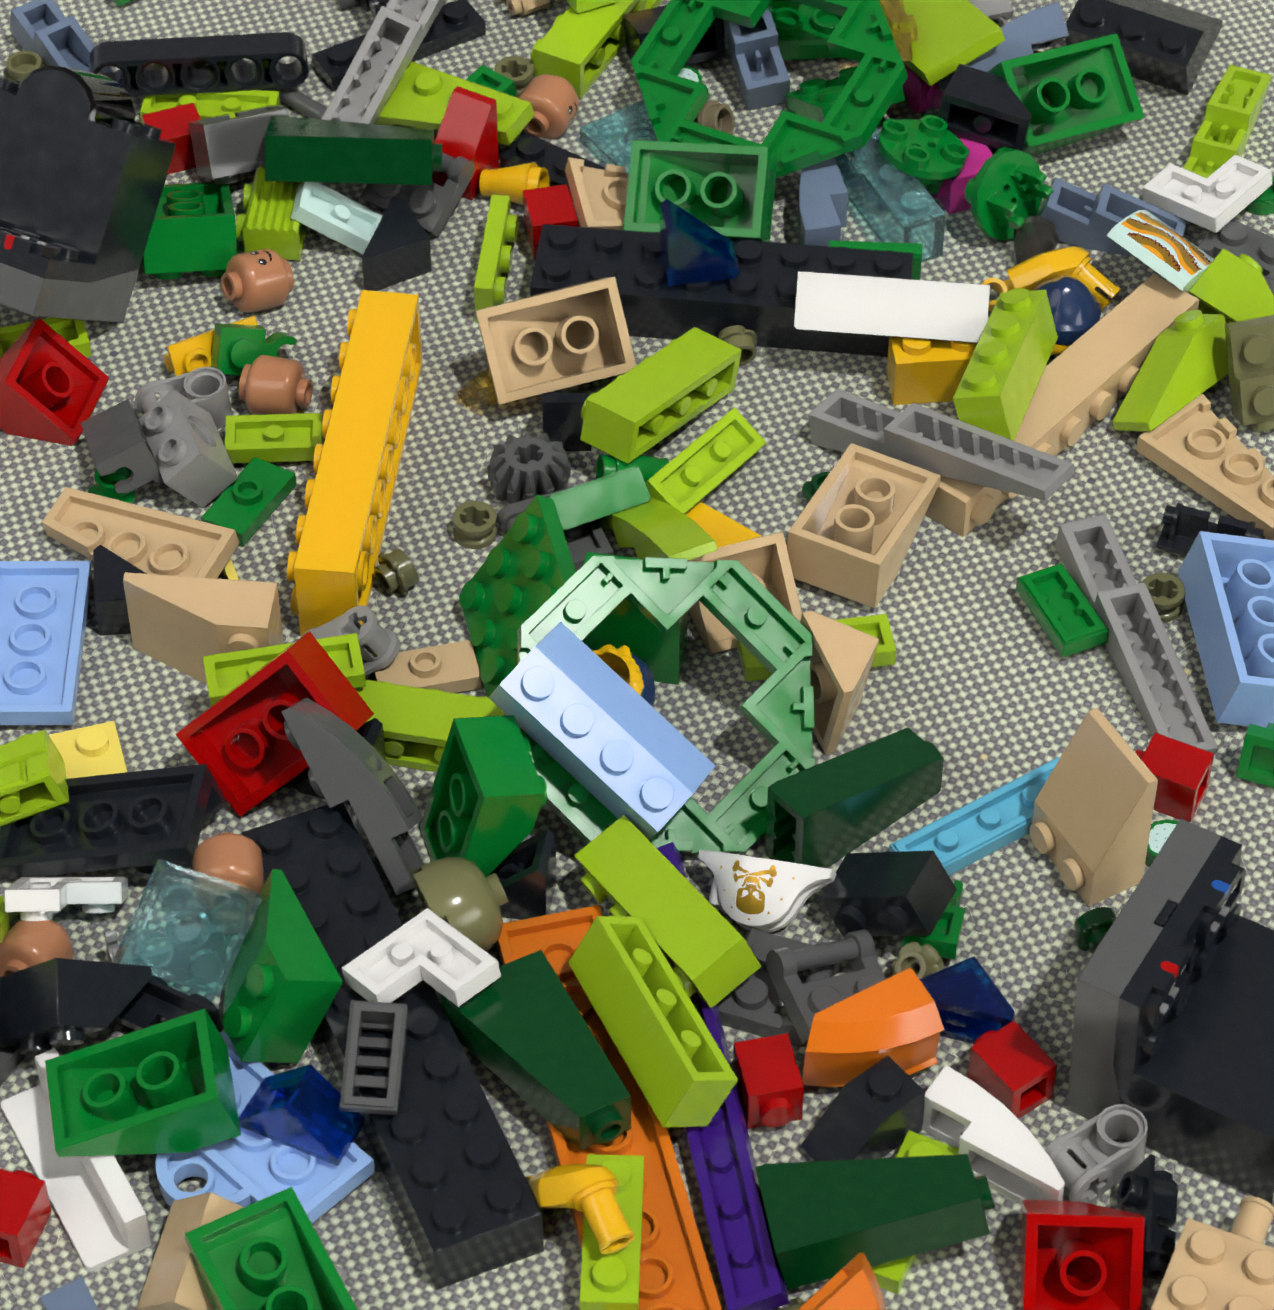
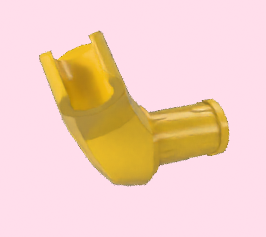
(1052, 264)
(588, 1190)

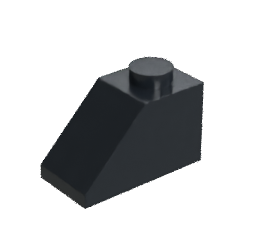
(984, 109)
(868, 1116)

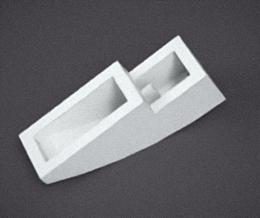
(992, 1137)

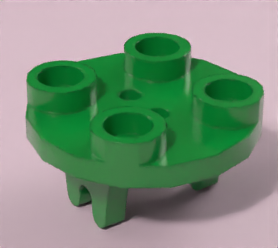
(923, 149)
(1006, 192)

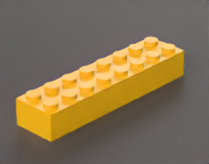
(358, 459)

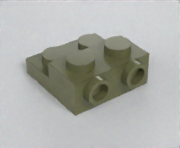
(1251, 371)

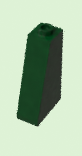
(349, 152)
(850, 798)
(544, 1051)
(876, 1207)

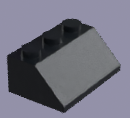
(1157, 38)

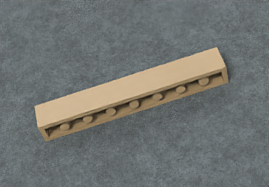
(1074, 392)

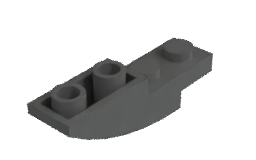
(351, 769)

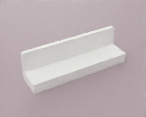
(891, 306)
(85, 1191)

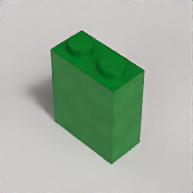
(631, 628)

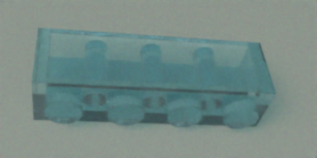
(892, 200)

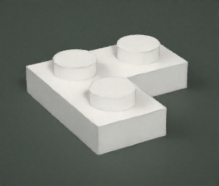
(1209, 200)
(42, 896)
(420, 951)

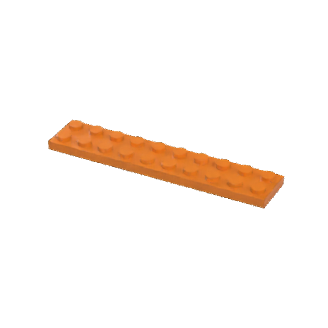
(672, 1254)

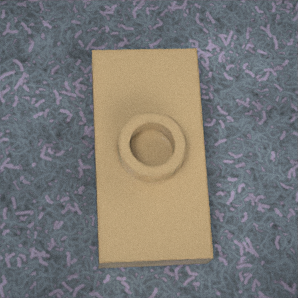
(440, 667)

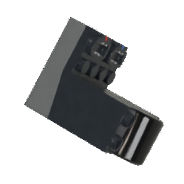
(75, 194)
(1184, 1015)

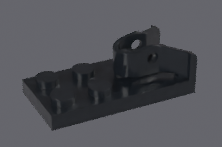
(115, 824)

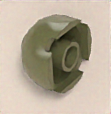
(463, 898)

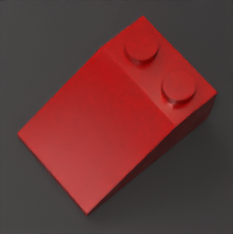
(245, 732)

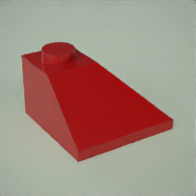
(47, 387)
(1080, 1256)

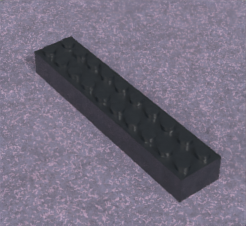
(445, 1144)

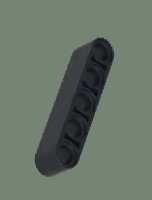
(217, 51)

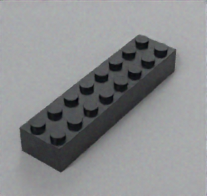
(757, 298)

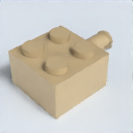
(1222, 1267)

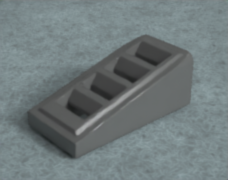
(376, 1017)

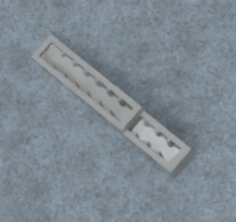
(382, 60)
(937, 445)
(1135, 631)

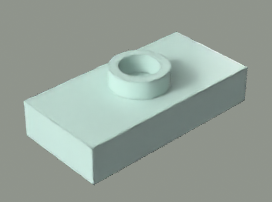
(335, 215)

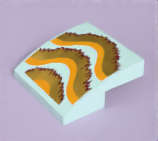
(1161, 248)

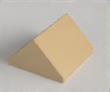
(770, 564)
(837, 674)
(173, 1276)

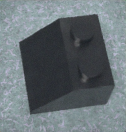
(64, 1001)

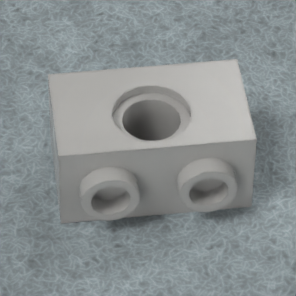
(187, 448)

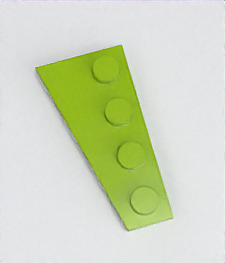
(425, 94)

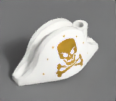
(761, 890)

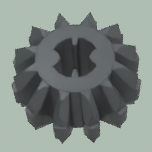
(528, 468)

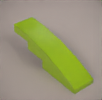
(1228, 119)
(659, 531)

